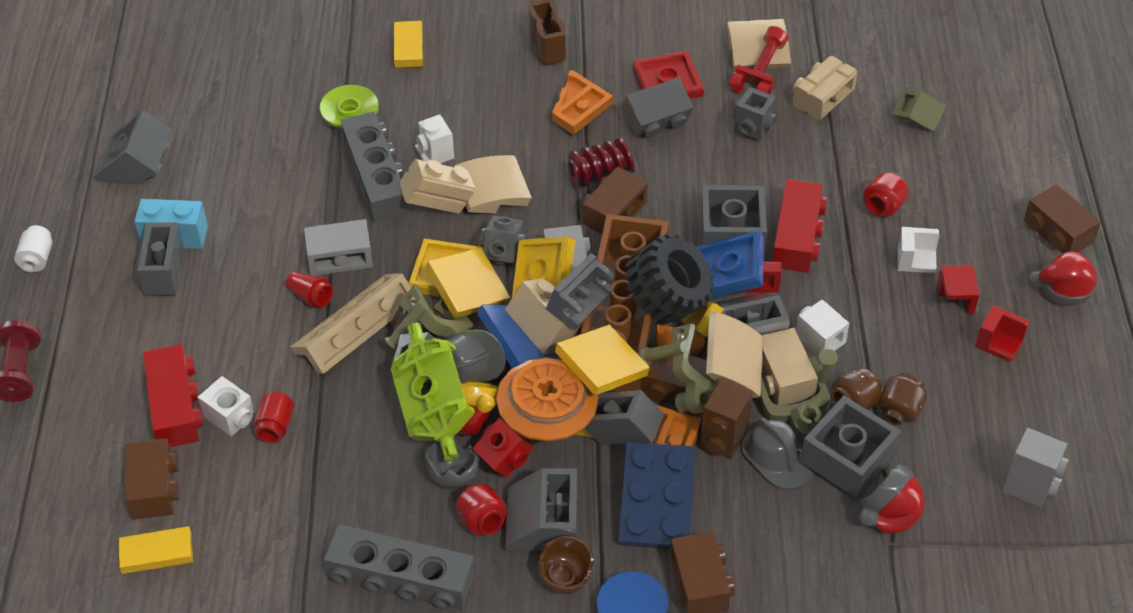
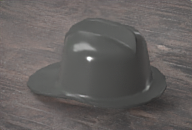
(477, 356)
(776, 454)

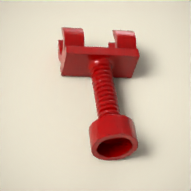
(775, 39)

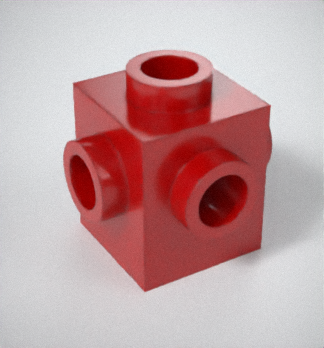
(503, 448)

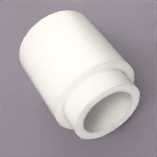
(33, 249)

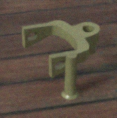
(423, 313)
(698, 386)
(807, 414)

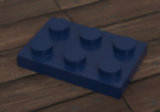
(656, 494)

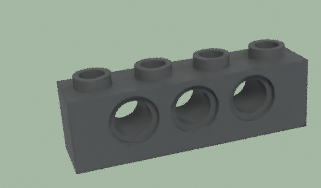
(375, 165)
(389, 553)

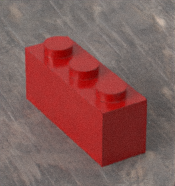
(799, 225)
(173, 395)

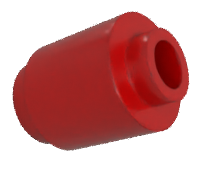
(273, 417)

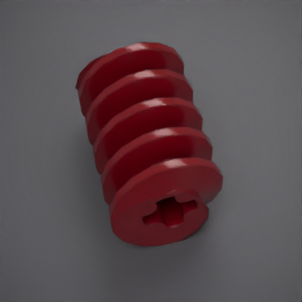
(599, 161)

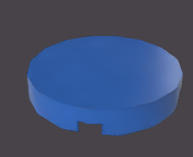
(632, 594)

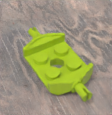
(444, 408)

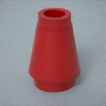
(311, 289)

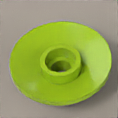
(347, 102)

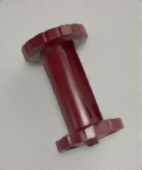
(18, 339)

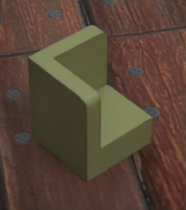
(919, 108)

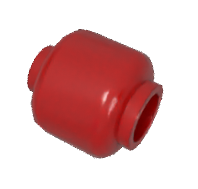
(885, 194)
(481, 509)

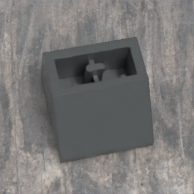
(759, 311)
(541, 509)

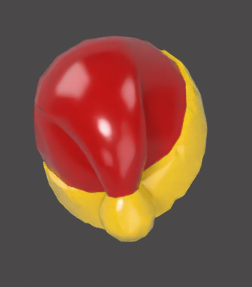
(483, 400)

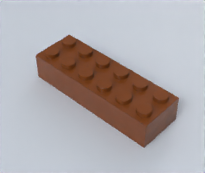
(619, 241)

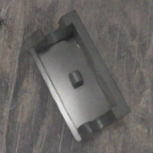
(581, 292)

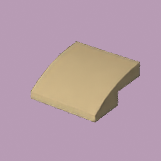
(747, 43)
(496, 183)
(734, 352)

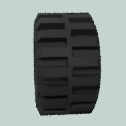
(669, 278)

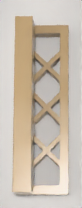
(353, 323)

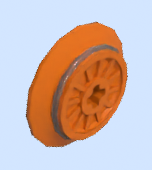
(541, 417)

